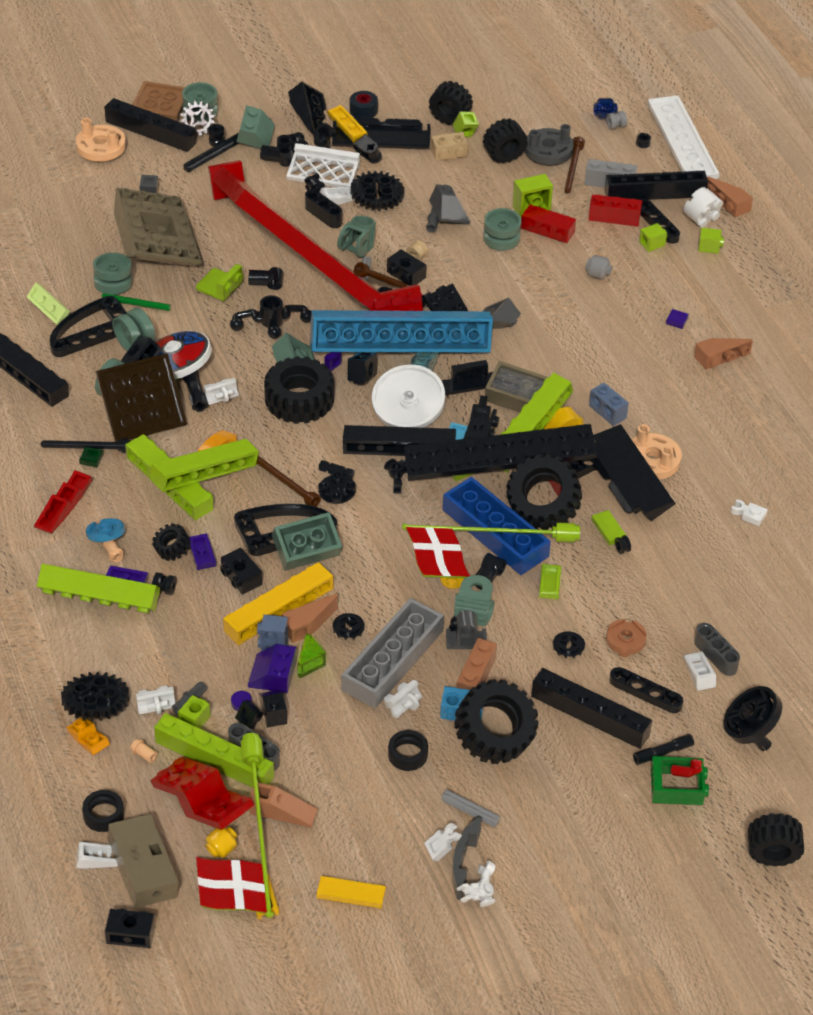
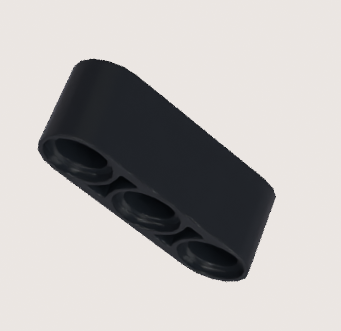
(323, 209)

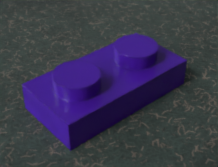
(202, 552)
(128, 574)

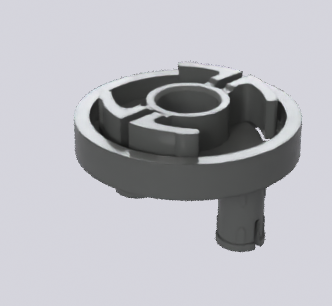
(547, 143)

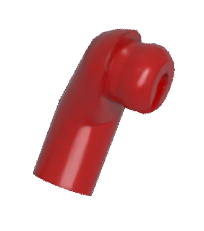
(689, 771)

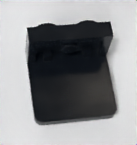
(444, 299)

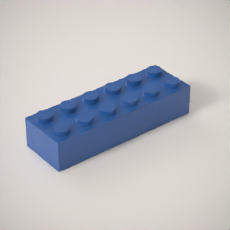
(476, 506)

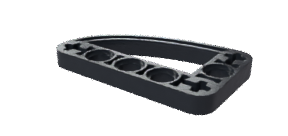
(76, 316)
(259, 540)

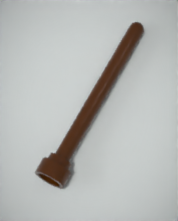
(579, 144)
(363, 270)
(310, 498)

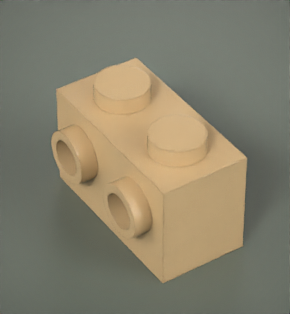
(449, 146)

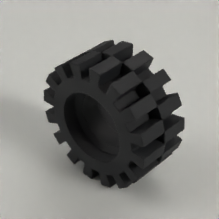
(166, 535)

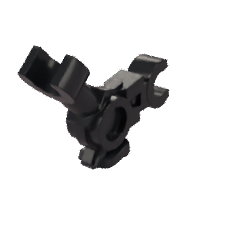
(396, 471)

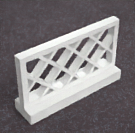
(326, 157)

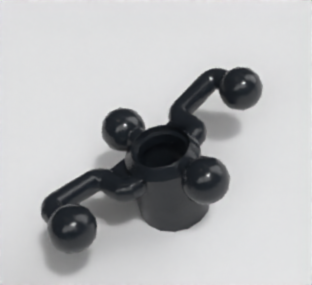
(270, 315)

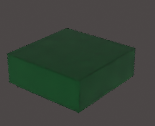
(91, 457)

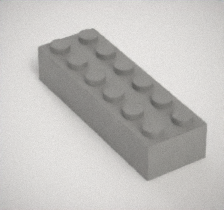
(392, 653)

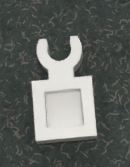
(752, 513)
(439, 843)

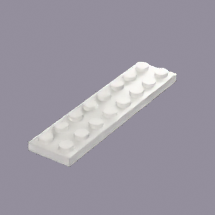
(682, 135)

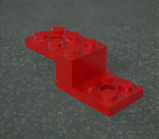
(202, 793)

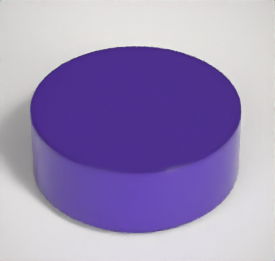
(238, 697)

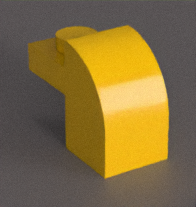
(564, 417)

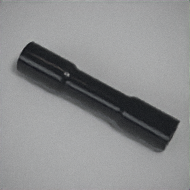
(675, 745)

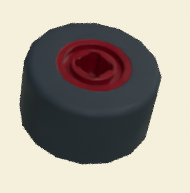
(363, 104)

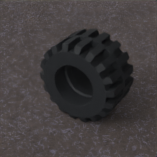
(459, 101)
(505, 140)
(775, 840)

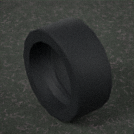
(408, 763)
(102, 797)

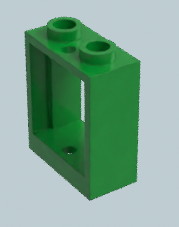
(661, 795)

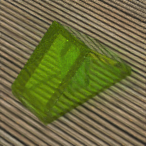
(311, 657)

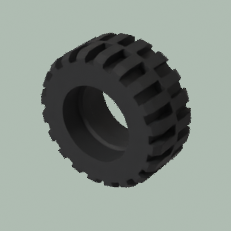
(299, 405)
(539, 470)
(513, 704)

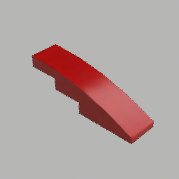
(63, 502)

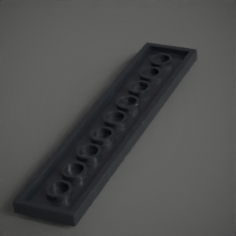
(497, 451)

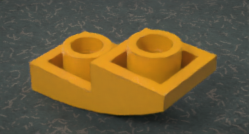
(219, 438)
(87, 736)

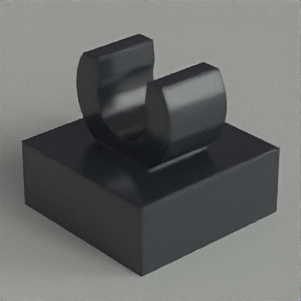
(249, 714)

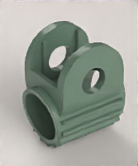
(360, 230)
(476, 601)

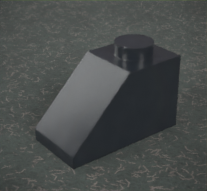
(274, 708)

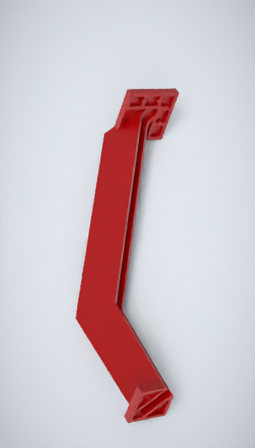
(229, 181)

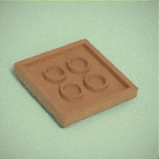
(160, 99)

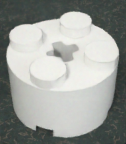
(703, 207)

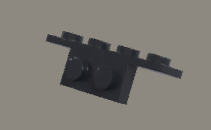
(467, 377)
(480, 427)

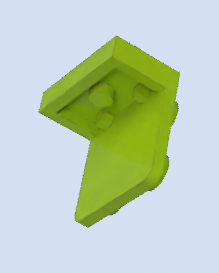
(221, 283)

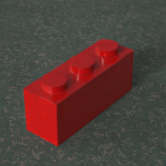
(615, 210)
(548, 223)

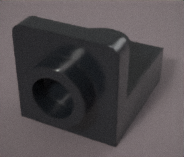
(322, 135)

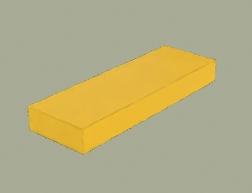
(346, 123)
(351, 892)

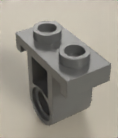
(466, 632)

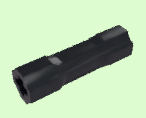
(196, 395)

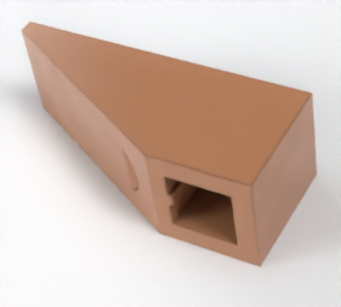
(734, 199)
(721, 350)
(309, 617)
(283, 806)

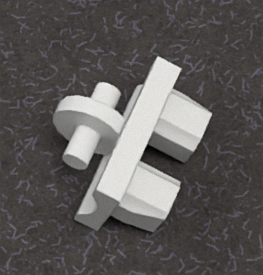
(221, 391)
(405, 698)
(155, 700)

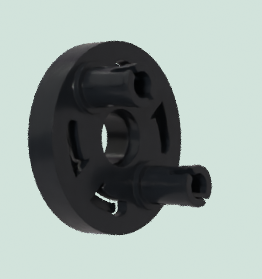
(754, 716)

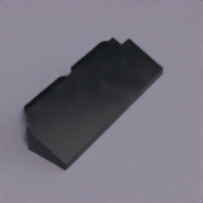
(388, 134)
(632, 477)

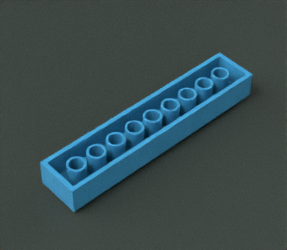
(400, 331)

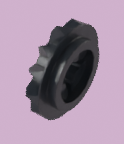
(353, 621)
(561, 641)

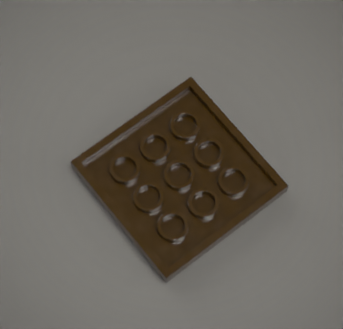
(141, 397)

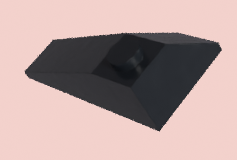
(308, 104)

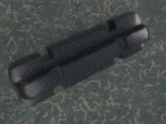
(325, 466)

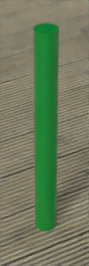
(139, 302)

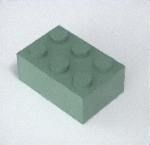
(306, 541)

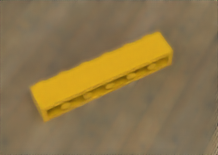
(291, 594)

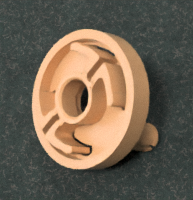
(102, 141)
(661, 447)

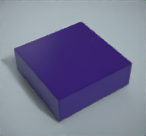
(677, 318)
(332, 360)

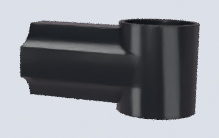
(281, 154)
(272, 278)
(491, 567)

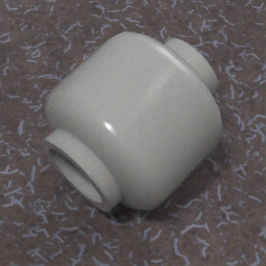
(598, 267)

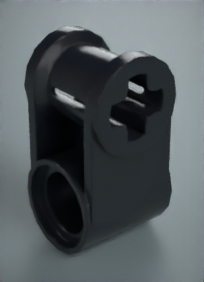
(291, 139)
(367, 149)

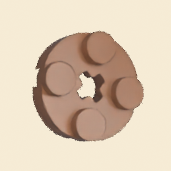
(623, 646)

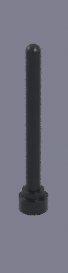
(120, 445)

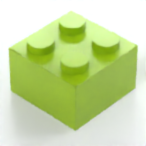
(532, 190)

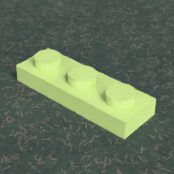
(47, 303)

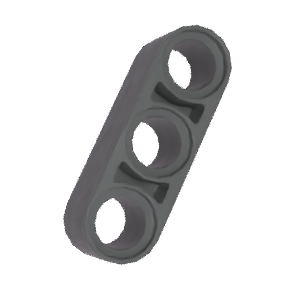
(717, 649)
(270, 750)

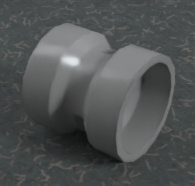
(615, 120)

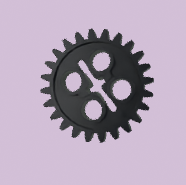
(389, 190)
(95, 696)

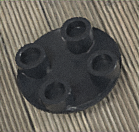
(337, 488)

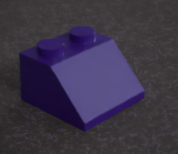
(273, 668)

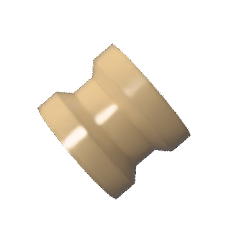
(417, 249)

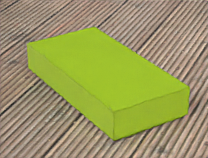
(607, 526)
(550, 581)

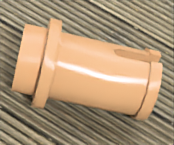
(114, 552)
(140, 748)

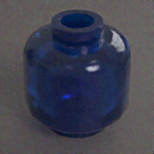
(604, 106)

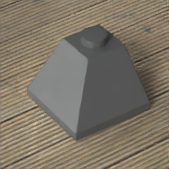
(447, 205)
(503, 313)

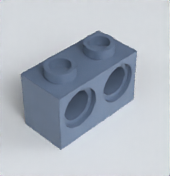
(608, 404)
(272, 631)

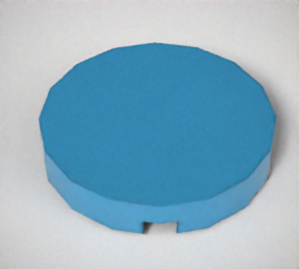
(106, 530)

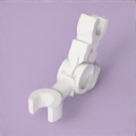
(482, 889)

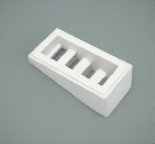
(337, 194)
(700, 672)
(90, 861)

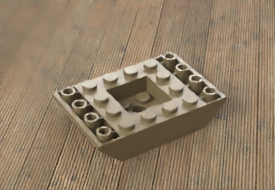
(155, 227)

